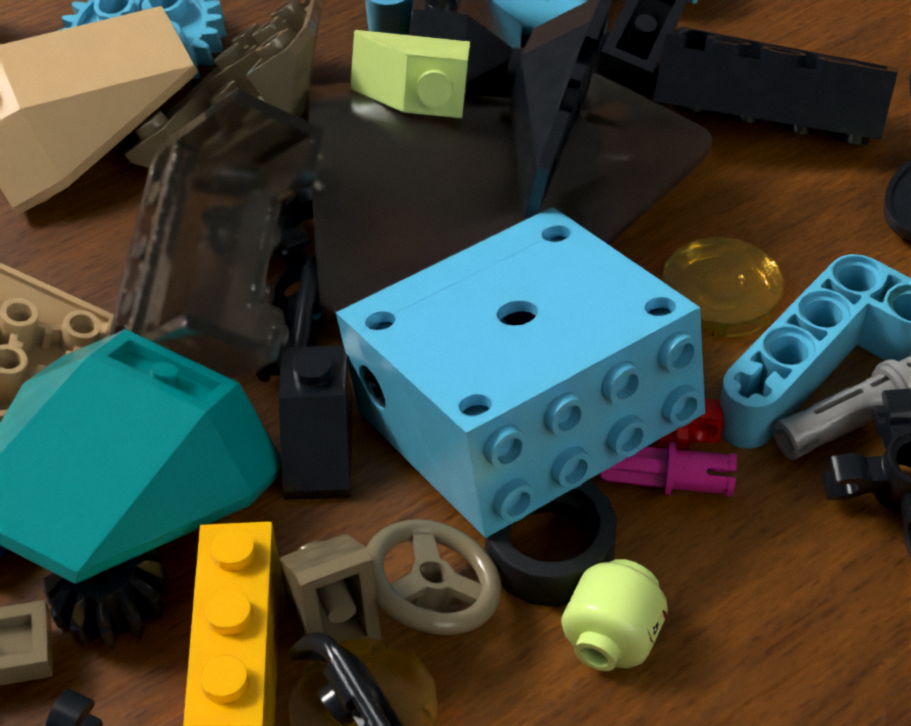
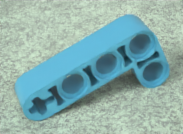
(844, 307)

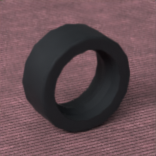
(556, 581)

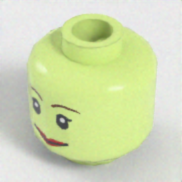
(614, 614)

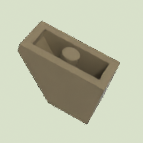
(332, 589)

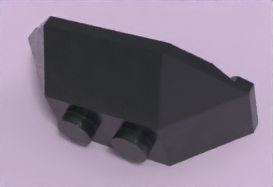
(481, 22)

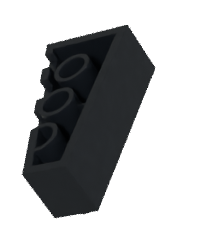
(775, 84)

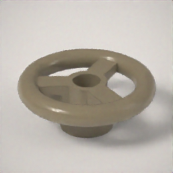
(431, 586)

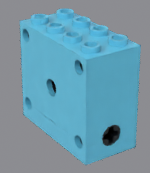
(524, 366)

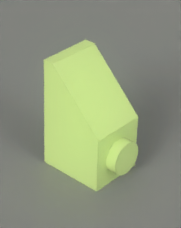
(411, 72)

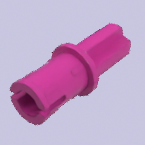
(676, 470)

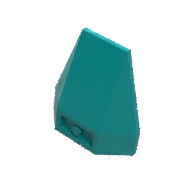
(124, 455)

